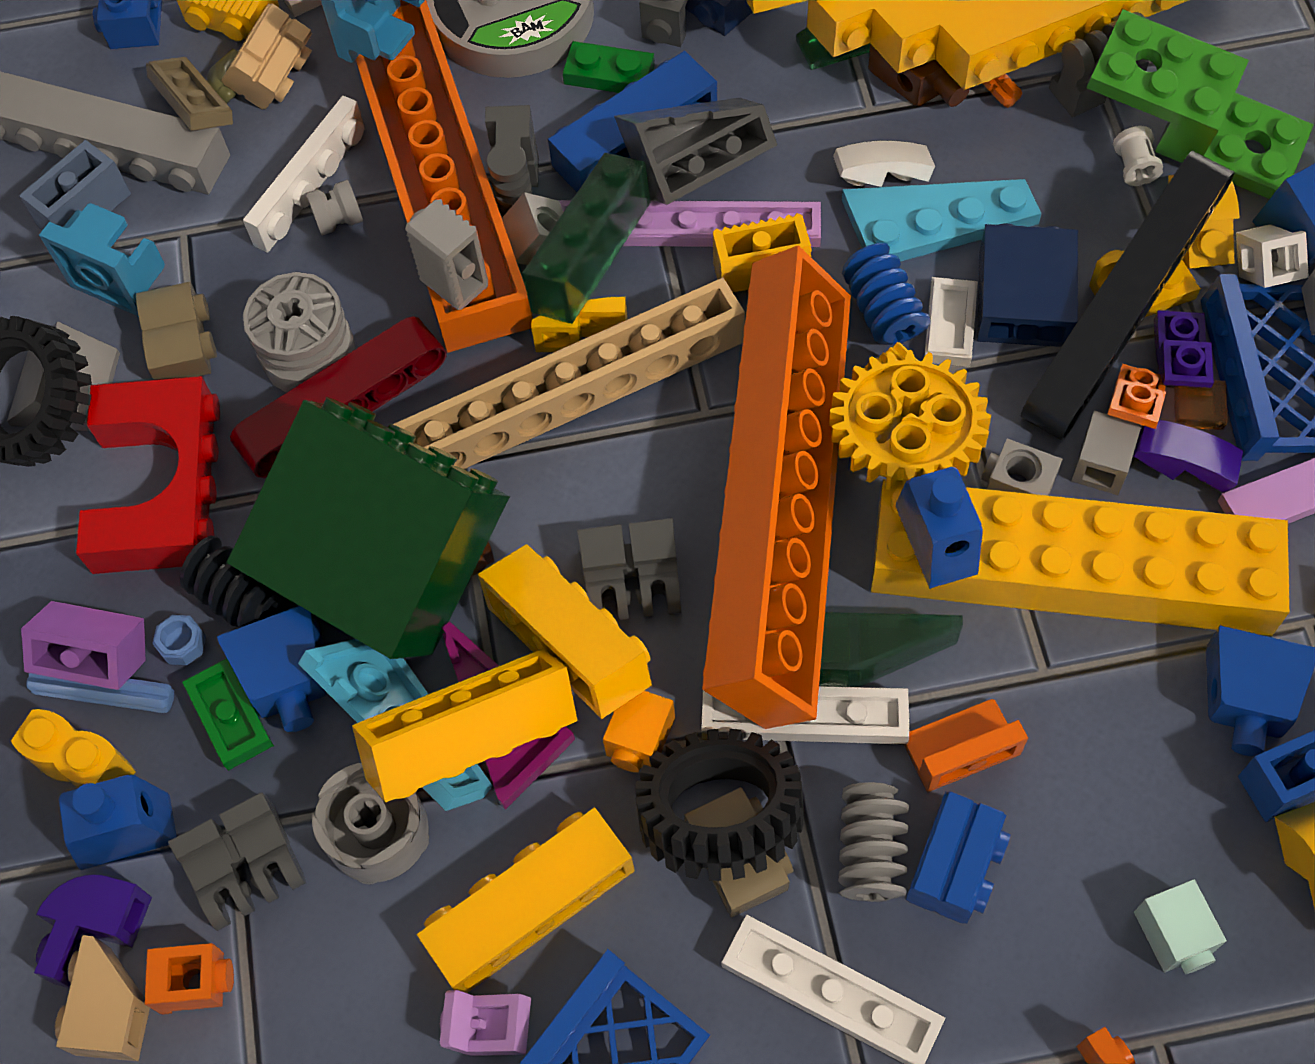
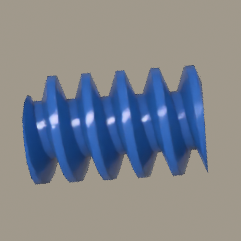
(884, 295)

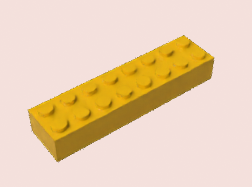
(1105, 561)

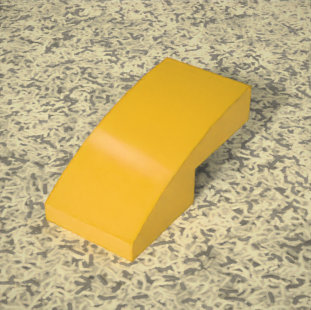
(594, 317)

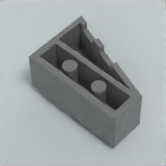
(695, 143)

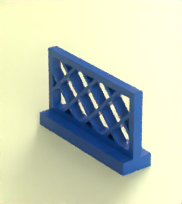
(1240, 364)
(588, 1003)

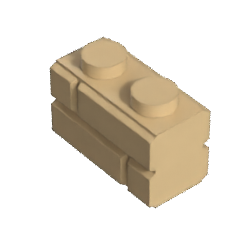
(268, 57)

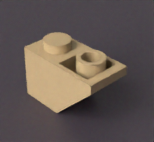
(103, 1007)

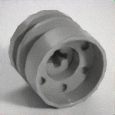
(296, 328)

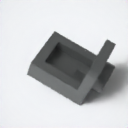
(663, 21)

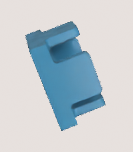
(367, 27)
(92, 266)

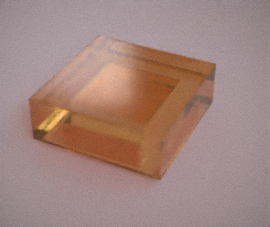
(1201, 406)

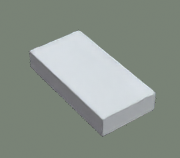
(952, 320)

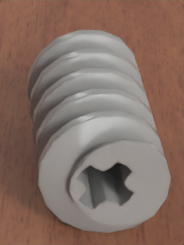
(871, 843)

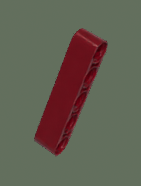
(364, 377)

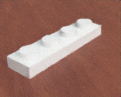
(304, 173)
(842, 716)
(833, 992)

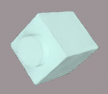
(1180, 928)

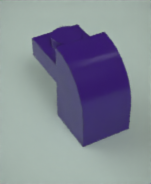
(88, 907)

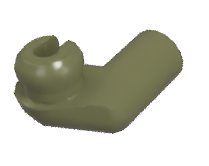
(216, 74)

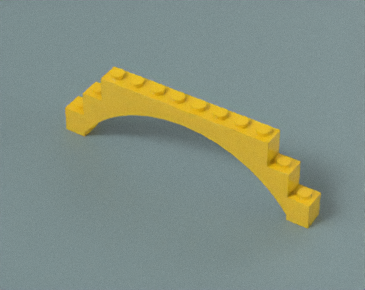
(965, 36)

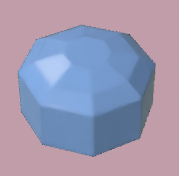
(179, 640)

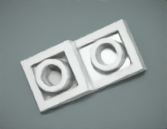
(871, 161)

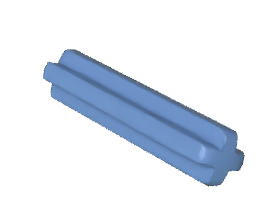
(132, 695)

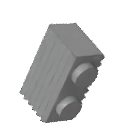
(447, 254)

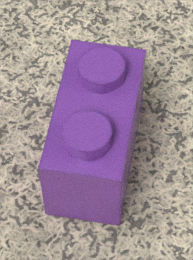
(83, 645)

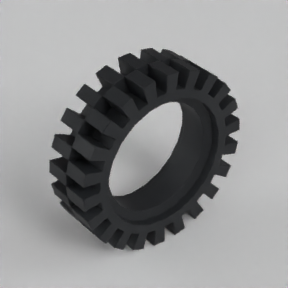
(60, 395)
(720, 846)

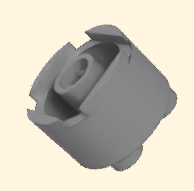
(361, 851)

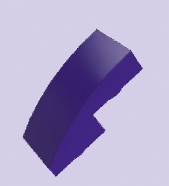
(1182, 349)
(1179, 448)

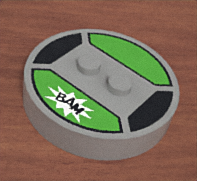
(510, 35)

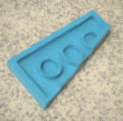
(936, 216)
(371, 684)

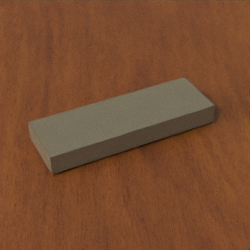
(189, 93)

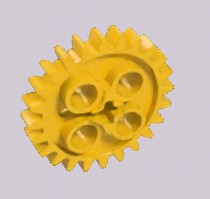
(910, 411)

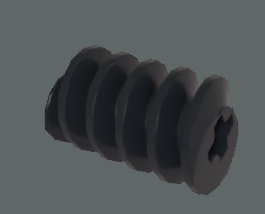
(225, 588)

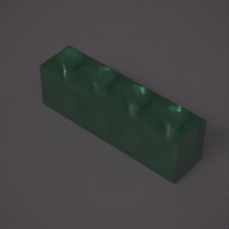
(587, 238)

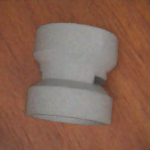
(334, 207)

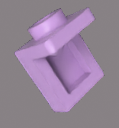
(485, 1023)

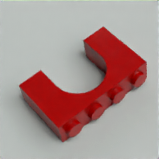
(166, 528)

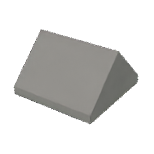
(29, 394)

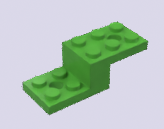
(1199, 101)

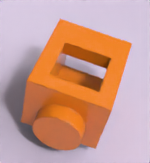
(173, 967)

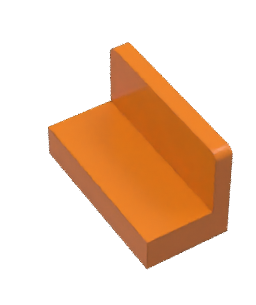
(964, 744)

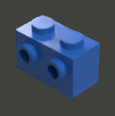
(129, 22)

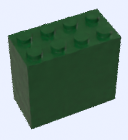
(368, 528)

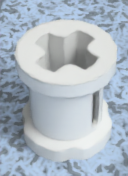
(1138, 155)

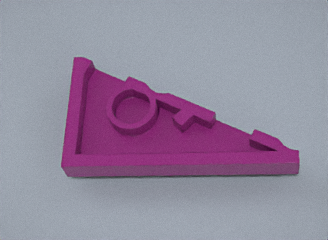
(525, 763)

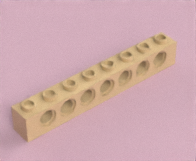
(582, 376)

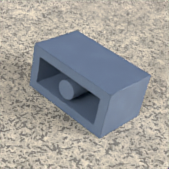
(74, 182)

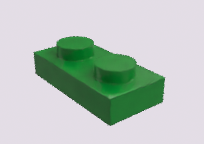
(605, 66)
(227, 714)

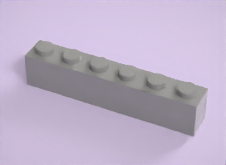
(135, 138)

